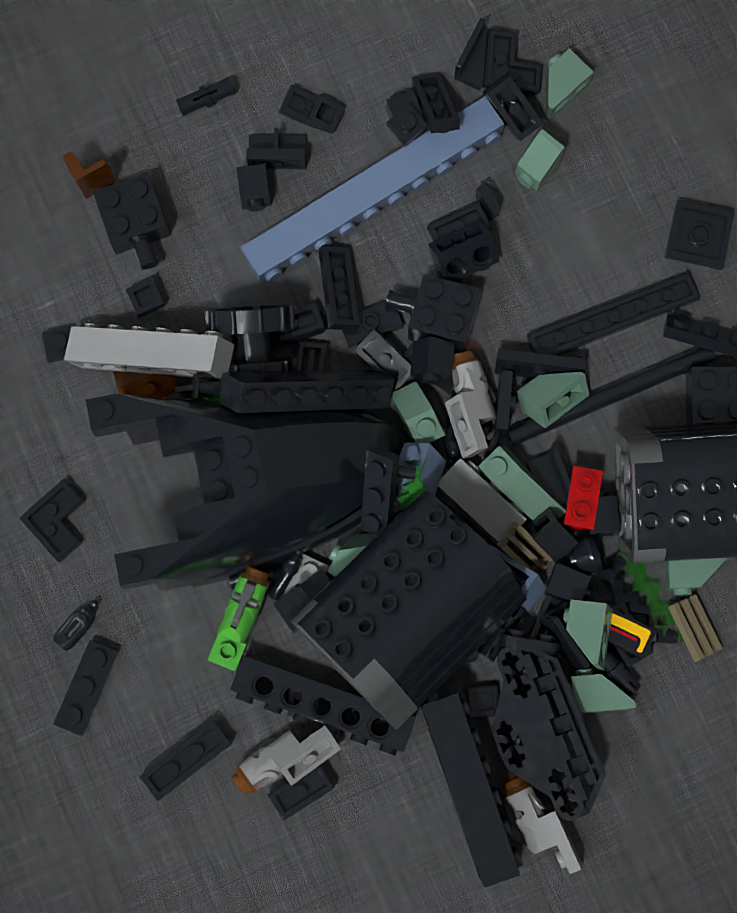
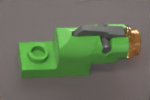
(239, 618)

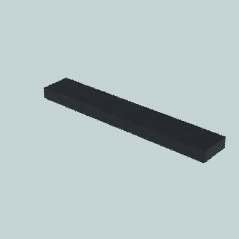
(614, 316)

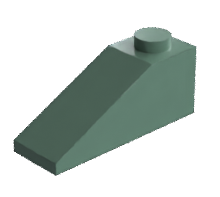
(519, 483)

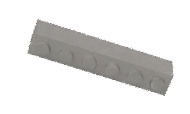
(149, 351)

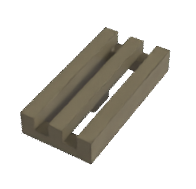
(538, 563)
(698, 626)

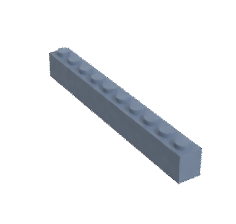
(370, 192)

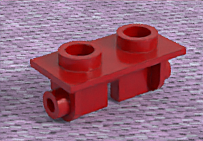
(583, 498)

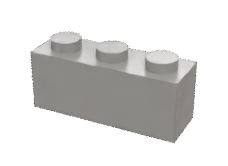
(479, 500)

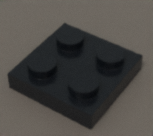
(699, 235)

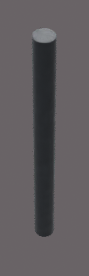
(616, 393)

